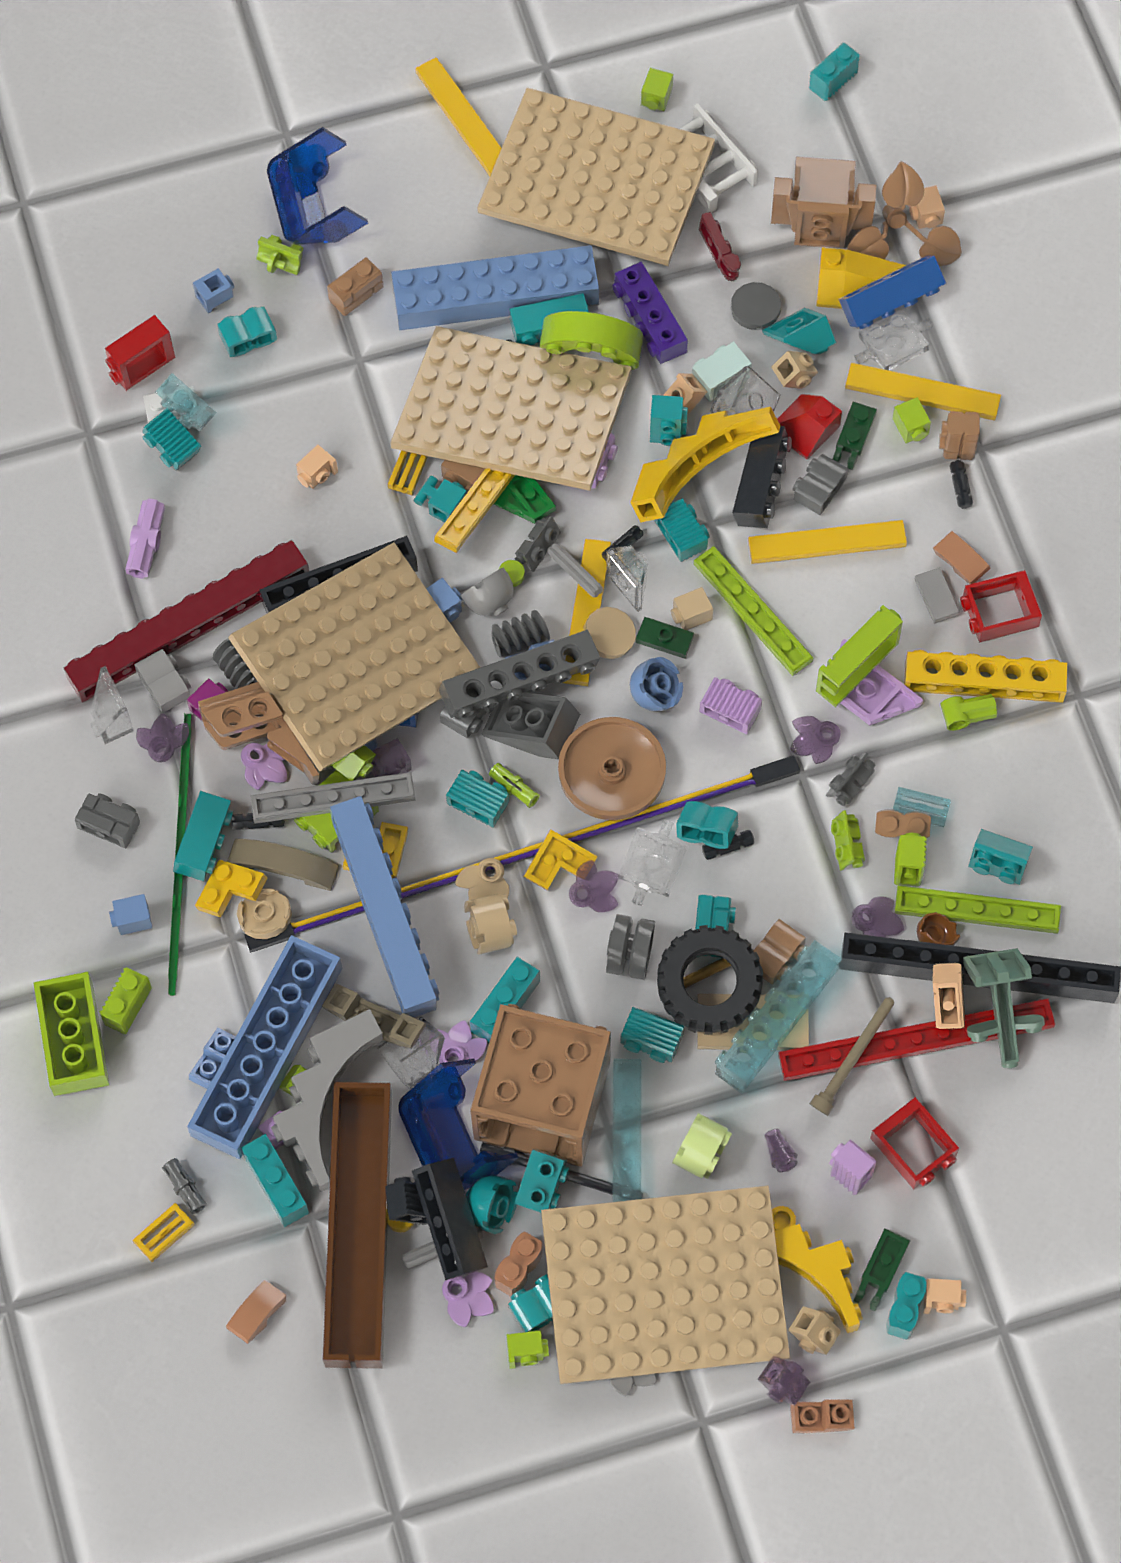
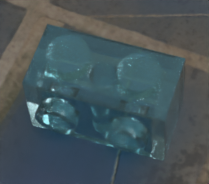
(187, 403)

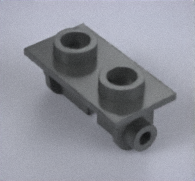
(543, 536)
(856, 769)

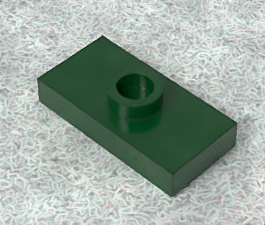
(664, 637)

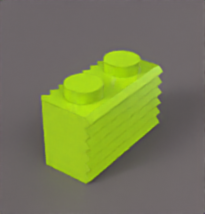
(910, 860)
(125, 1000)

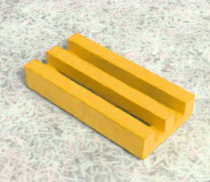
(397, 469)
(165, 1231)

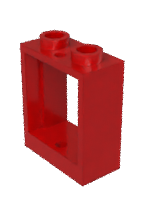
(139, 353)
(1015, 581)
(895, 1122)

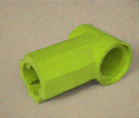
(961, 712)

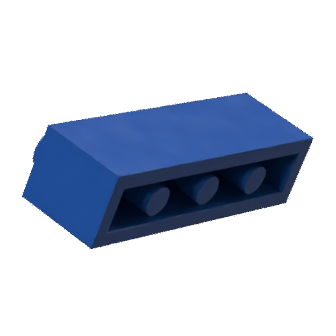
(892, 291)

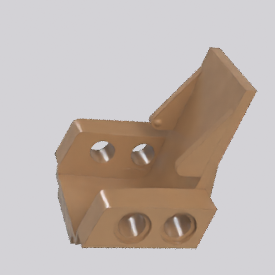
(822, 202)
(248, 709)

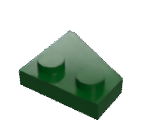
(525, 499)

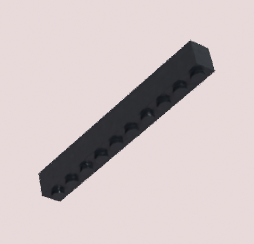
(917, 959)

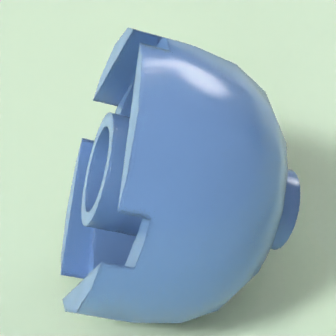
(656, 684)

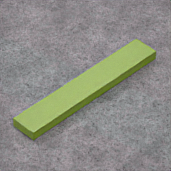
(753, 610)
(978, 909)

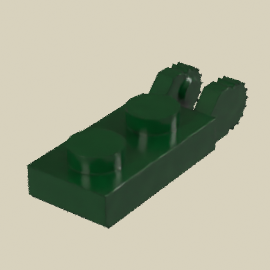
(854, 432)
(882, 1266)

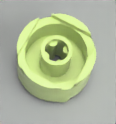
(700, 1146)

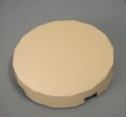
(611, 632)
(266, 915)

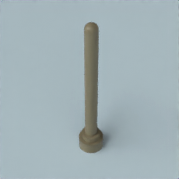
(824, 1101)

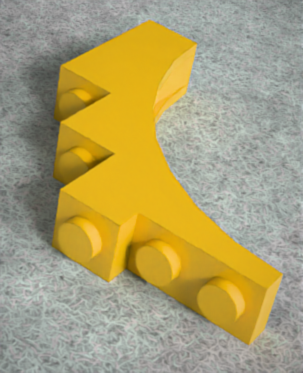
(688, 455)
(822, 1268)

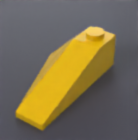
(846, 271)

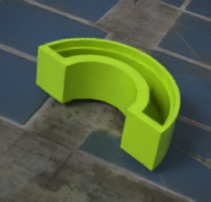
(590, 333)

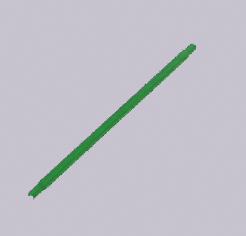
(178, 878)

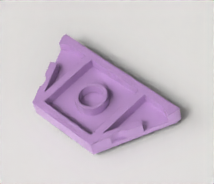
(880, 697)

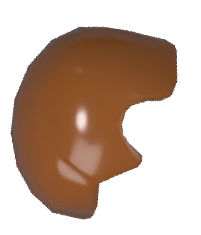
(937, 929)

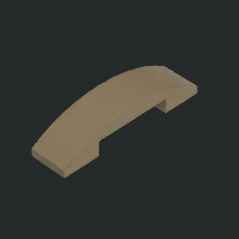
(284, 861)
(395, 1028)

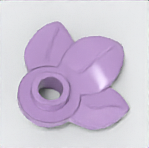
(267, 767)
(460, 1044)
(471, 1300)

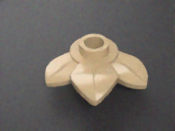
(480, 884)

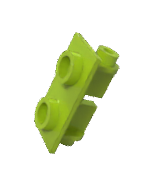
(845, 830)

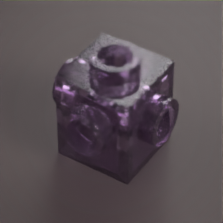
(784, 1380)

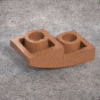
(961, 557)
(255, 1310)
(822, 1416)

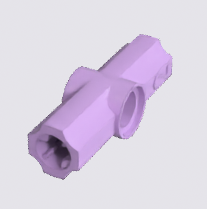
(145, 538)

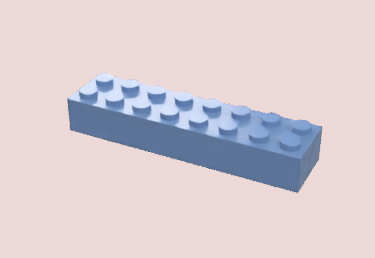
(491, 286)
(381, 902)
(265, 1047)

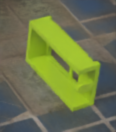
(859, 656)

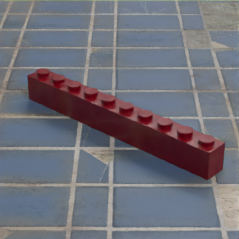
(186, 620)

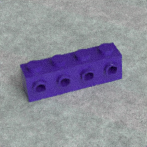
(650, 313)

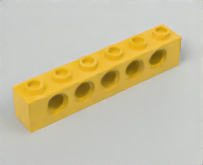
(973, 684)

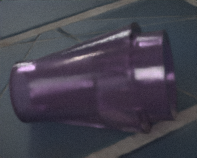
(780, 1152)

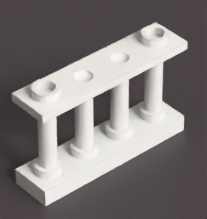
(708, 195)

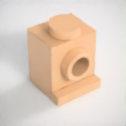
(688, 388)
(316, 467)
(943, 1295)

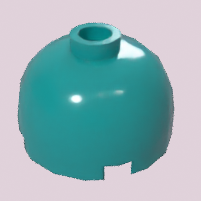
(492, 1202)

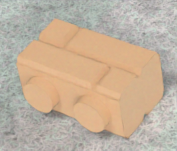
(948, 995)

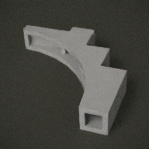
(335, 1052)

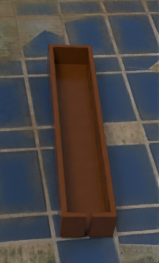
(357, 1225)

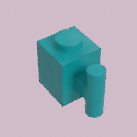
(441, 500)

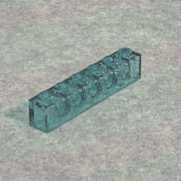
(741, 1074)

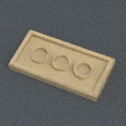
(796, 1038)

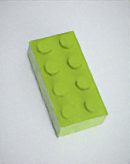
(71, 1033)

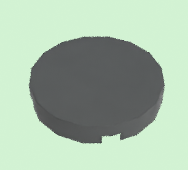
(755, 305)

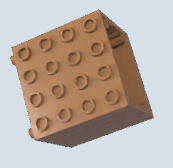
(541, 1084)

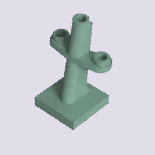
(998, 971)

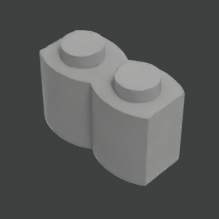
(163, 681)

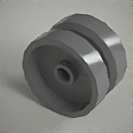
(634, 947)

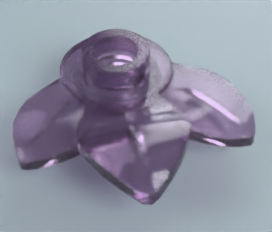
(162, 735)
(811, 739)
(597, 886)
(881, 919)

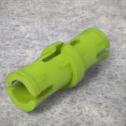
(527, 795)

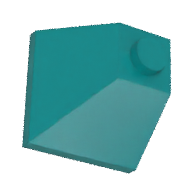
(803, 330)

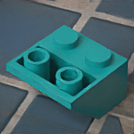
(1000, 857)

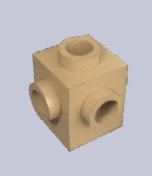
(795, 369)
(820, 1331)

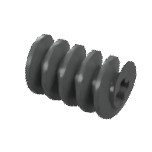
(519, 632)
(233, 665)

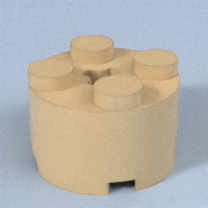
(489, 923)

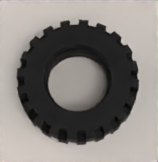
(709, 942)

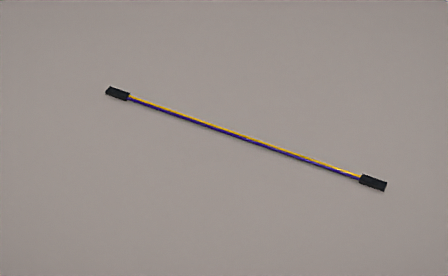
(761, 775)

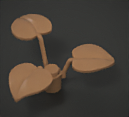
(903, 189)

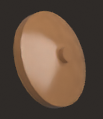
(612, 768)

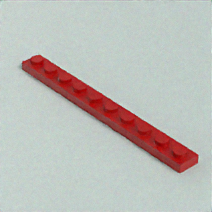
(897, 1043)

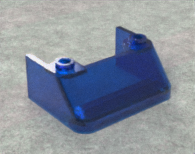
(296, 196)
(437, 1127)

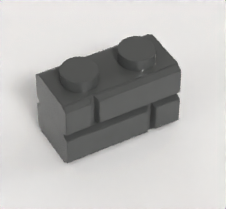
(107, 820)

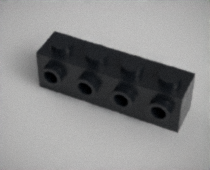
(761, 480)
(451, 1218)

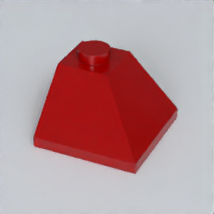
(810, 423)

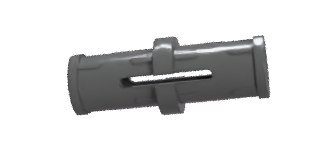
(184, 1186)

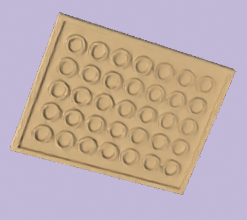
(596, 176)
(512, 408)
(354, 655)
(664, 1284)

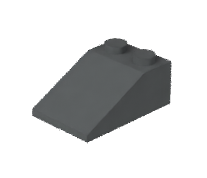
(533, 723)

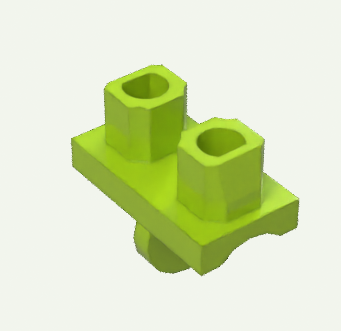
(278, 255)

